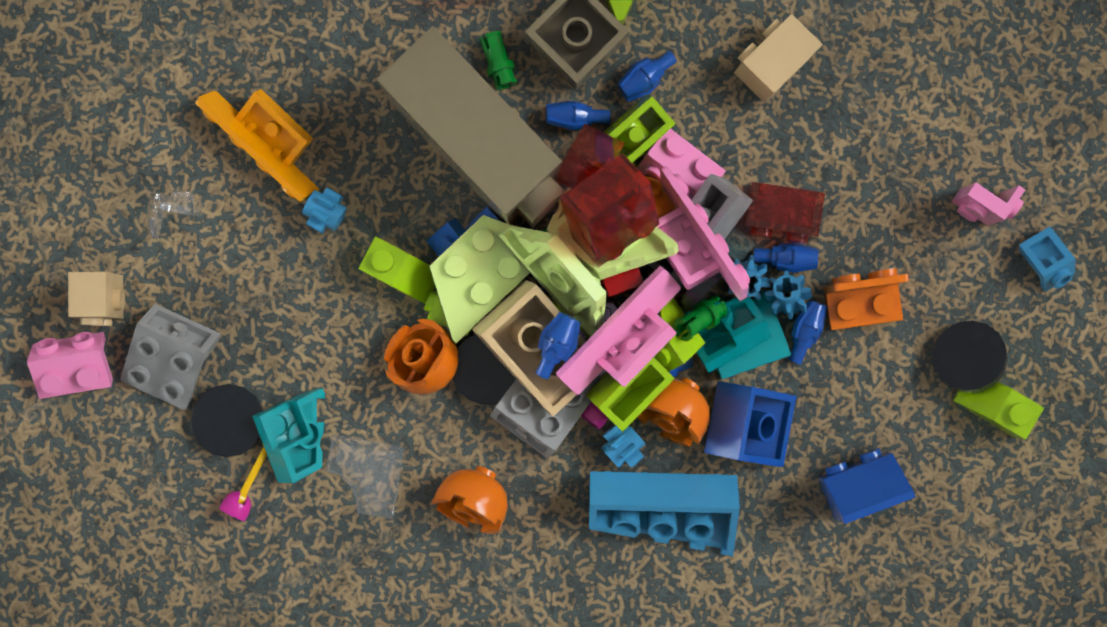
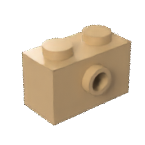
(777, 58)
(95, 297)

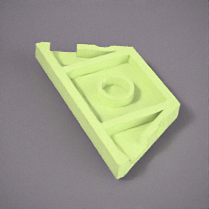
(640, 253)
(560, 274)
(475, 275)

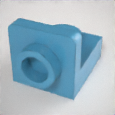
(1049, 259)

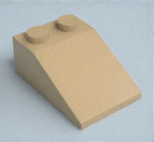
(513, 337)

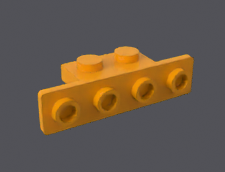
(266, 135)

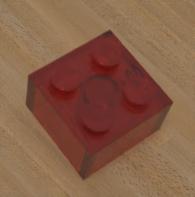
(610, 210)

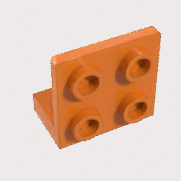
(864, 302)

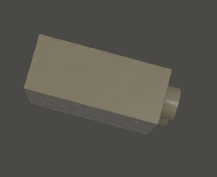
(474, 130)

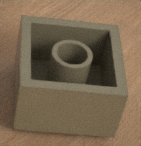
(576, 38)

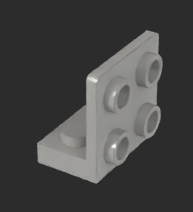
(167, 355)
(532, 423)

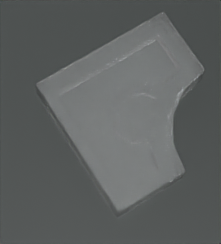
(370, 470)

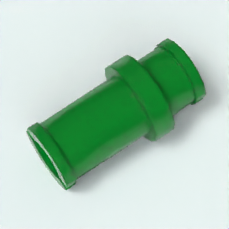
(499, 65)
(703, 316)

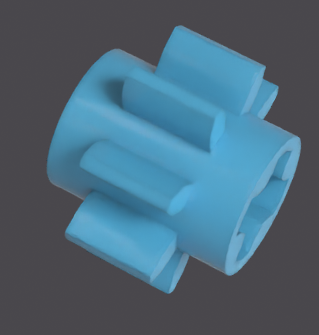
(324, 210)
(754, 270)
(786, 284)
(623, 446)

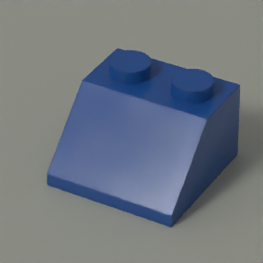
(750, 424)
(865, 486)

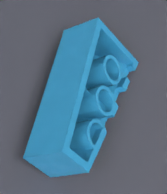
(667, 507)

